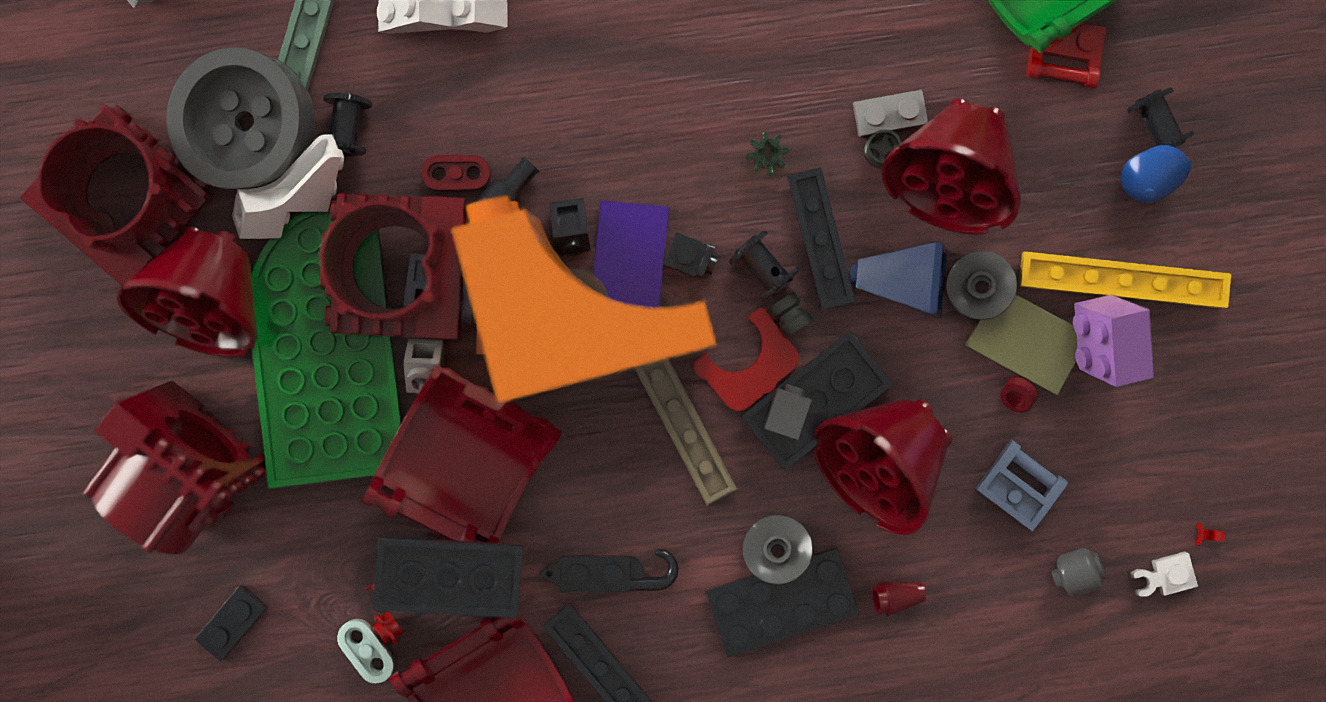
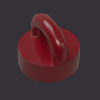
(1018, 394)

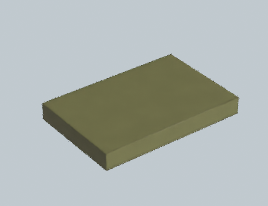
(1028, 344)

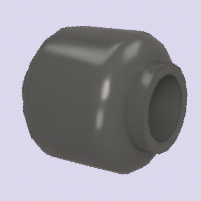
(1079, 572)

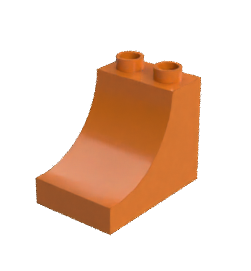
(547, 324)

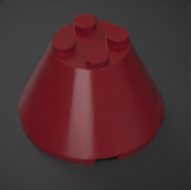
(957, 170)
(196, 294)
(885, 461)

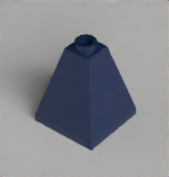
(906, 277)

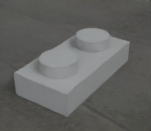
(890, 113)

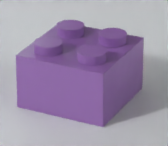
(1113, 340)

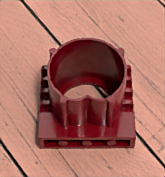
(62, 193)
(438, 310)
(168, 469)

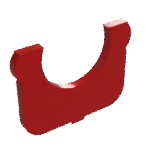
(745, 387)

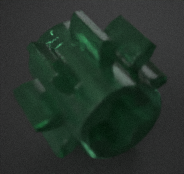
(773, 147)

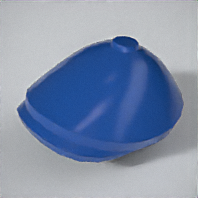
(1155, 173)

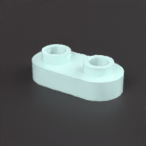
(362, 653)

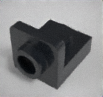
(570, 227)
(691, 256)

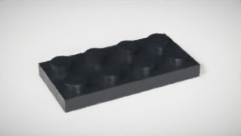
(836, 381)
(447, 577)
(762, 613)

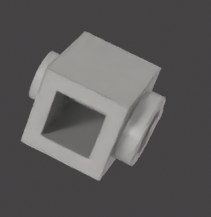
(420, 360)

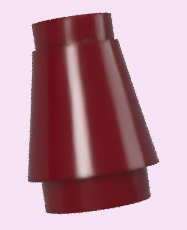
(897, 596)

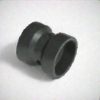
(884, 142)
(791, 317)

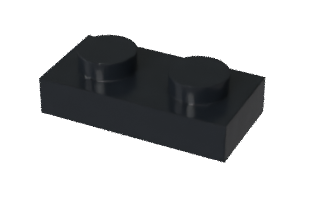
(231, 623)

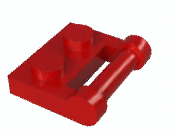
(1083, 45)

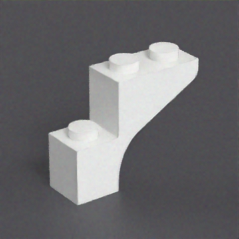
(430, 15)
(302, 188)

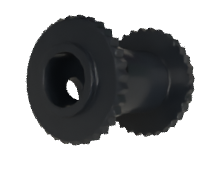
(1160, 118)
(346, 121)
(763, 265)

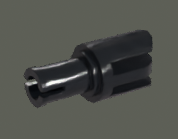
(512, 184)

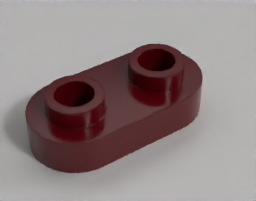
(456, 172)

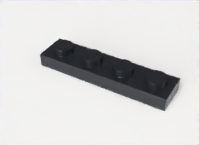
(820, 238)
(593, 657)

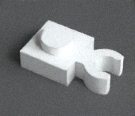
(1169, 574)

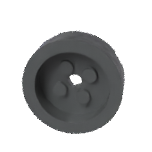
(219, 92)

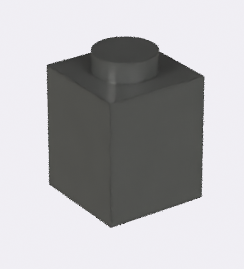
(787, 411)

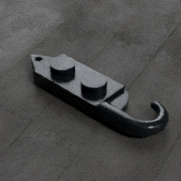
(608, 573)

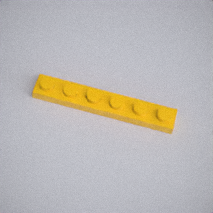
(1124, 280)

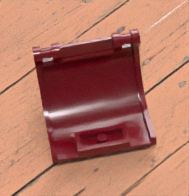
(460, 460)
(490, 664)

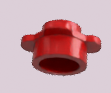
(387, 628)

